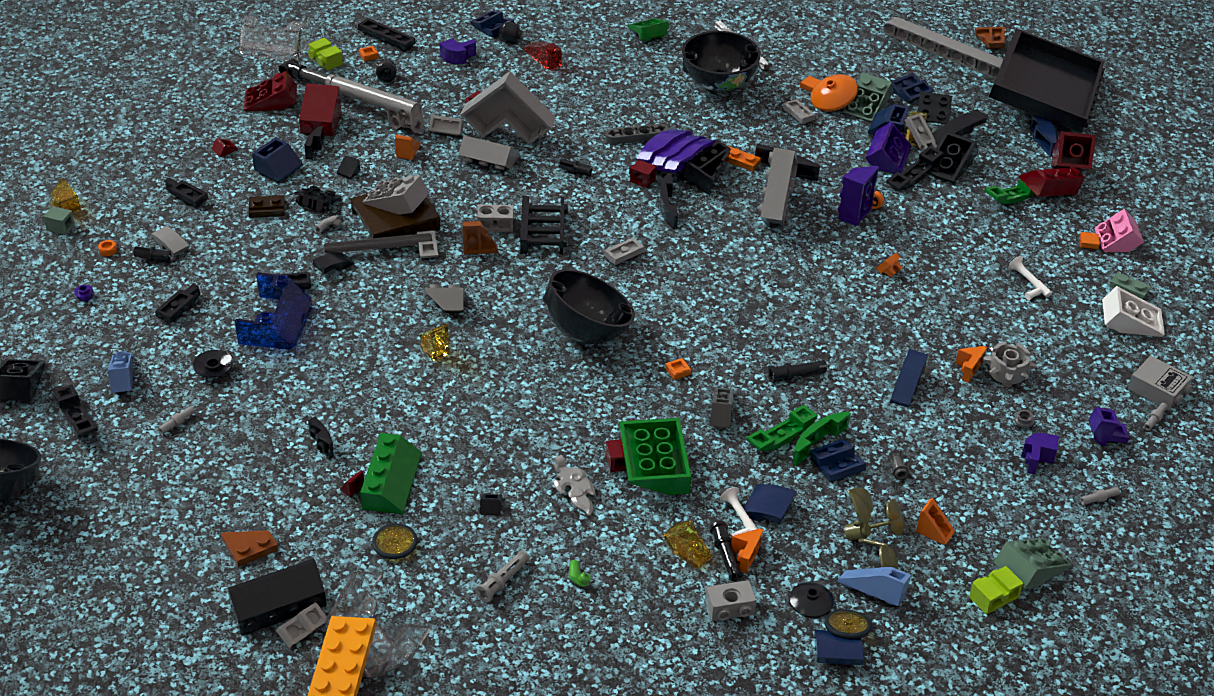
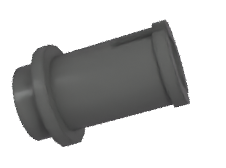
(899, 470)

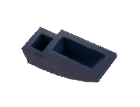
(1043, 134)
(909, 378)

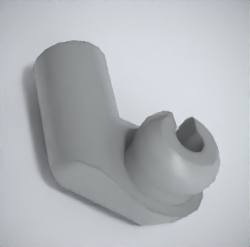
(325, 223)

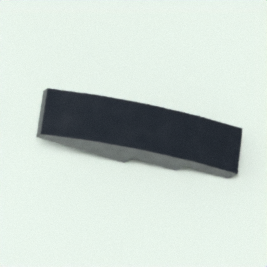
(961, 125)
(805, 169)

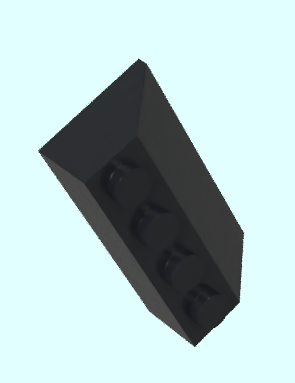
(276, 596)

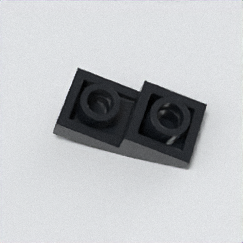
(322, 437)

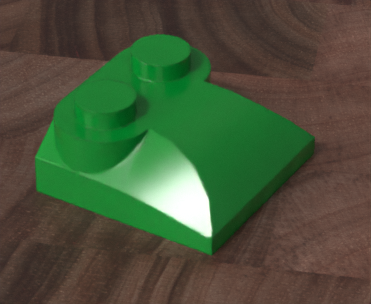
(650, 28)

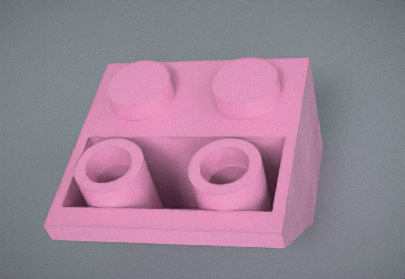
(1119, 233)

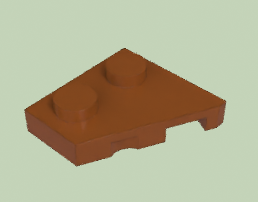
(991, 36)
(477, 239)
(249, 545)

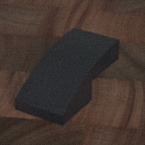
(314, 142)
(332, 261)

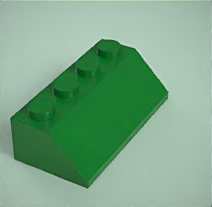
(390, 475)

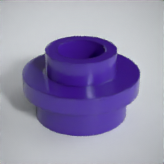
(84, 293)

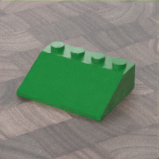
(656, 455)

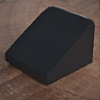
(349, 167)
(491, 504)

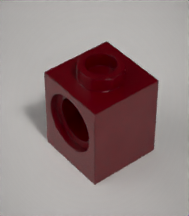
(642, 173)

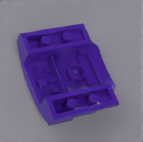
(673, 149)

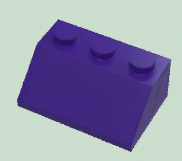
(888, 149)
(857, 194)

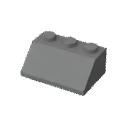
(487, 153)

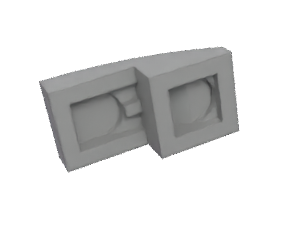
(170, 240)
(428, 249)
(302, 625)

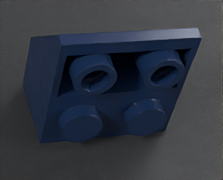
(893, 113)
(276, 160)

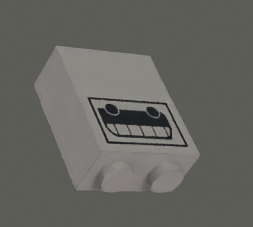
(1160, 382)

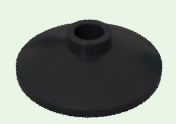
(212, 363)
(811, 600)

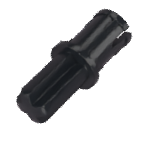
(576, 167)
(152, 253)

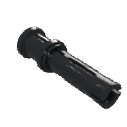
(788, 371)
(723, 543)

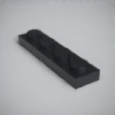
(386, 34)

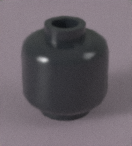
(510, 32)
(386, 70)

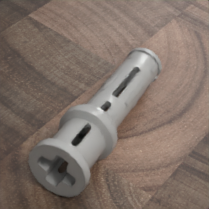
(496, 581)

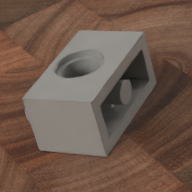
(730, 600)

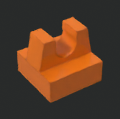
(890, 265)

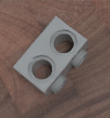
(496, 217)

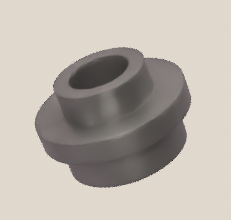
(1024, 419)

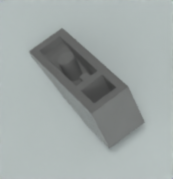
(721, 408)

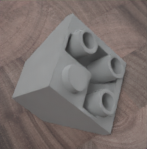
(449, 299)

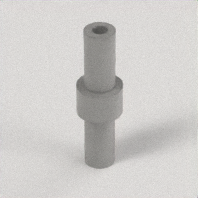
(1155, 416)
(176, 420)
(1099, 495)

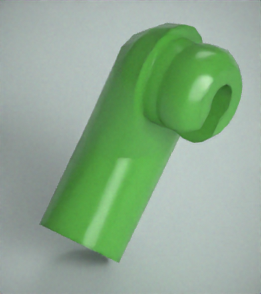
(575, 575)

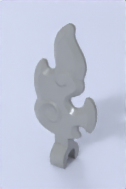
(577, 481)

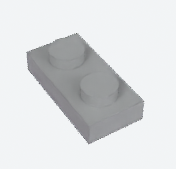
(624, 251)

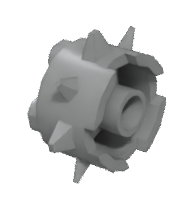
(1009, 363)

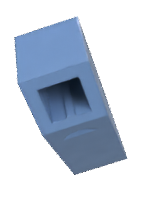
(121, 372)
(882, 582)

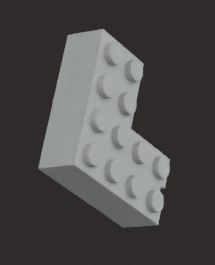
(511, 103)
(779, 186)

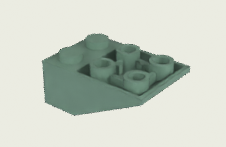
(871, 97)
(1032, 561)

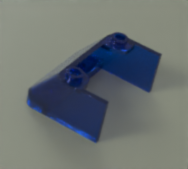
(284, 325)

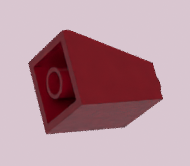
(320, 108)
(1074, 151)

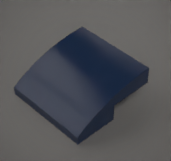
(490, 22)
(909, 87)
(837, 460)
(769, 502)
(837, 650)

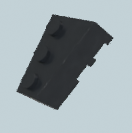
(707, 166)

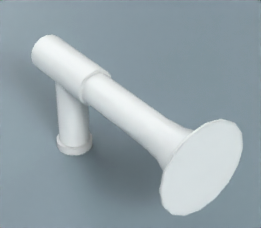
(1017, 265)
(730, 496)

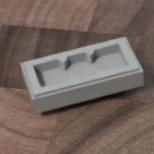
(799, 111)
(446, 125)

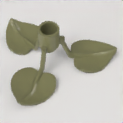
(861, 529)

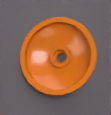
(834, 92)

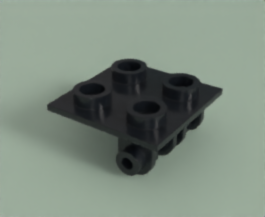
(936, 106)
(315, 198)

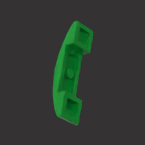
(1010, 195)
(830, 424)
(785, 431)

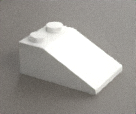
(1131, 314)

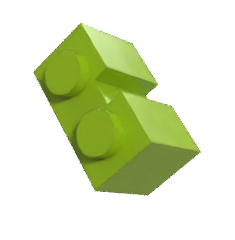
(325, 54)
(995, 590)

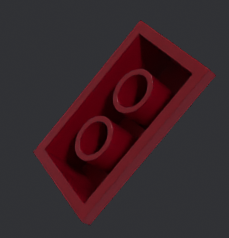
(1053, 181)

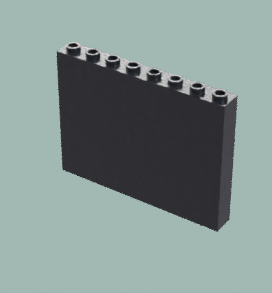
(1048, 80)

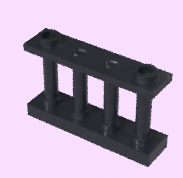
(527, 229)

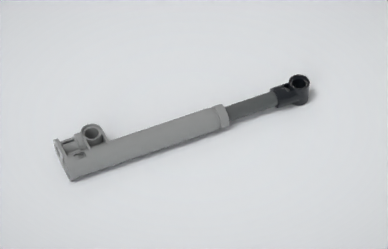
(400, 110)

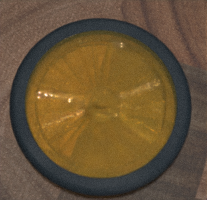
(394, 541)
(848, 624)

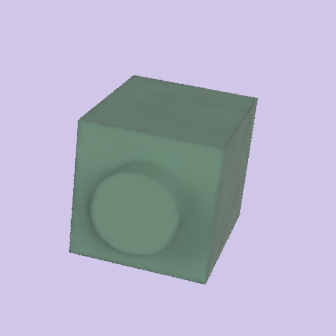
(59, 220)

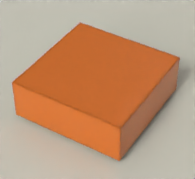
(368, 53)
(809, 83)
(1089, 240)
(678, 368)

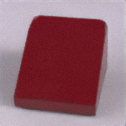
(223, 147)
(354, 484)

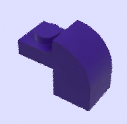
(457, 53)
(1106, 427)
(1039, 448)

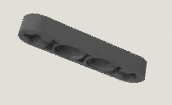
(637, 133)

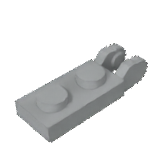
(920, 131)

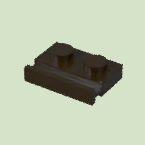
(266, 206)

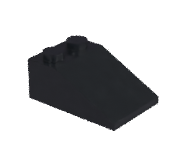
(957, 156)
(20, 379)

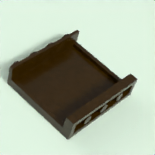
(388, 224)

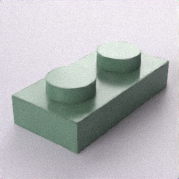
(1130, 285)

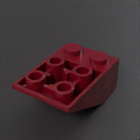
(272, 94)

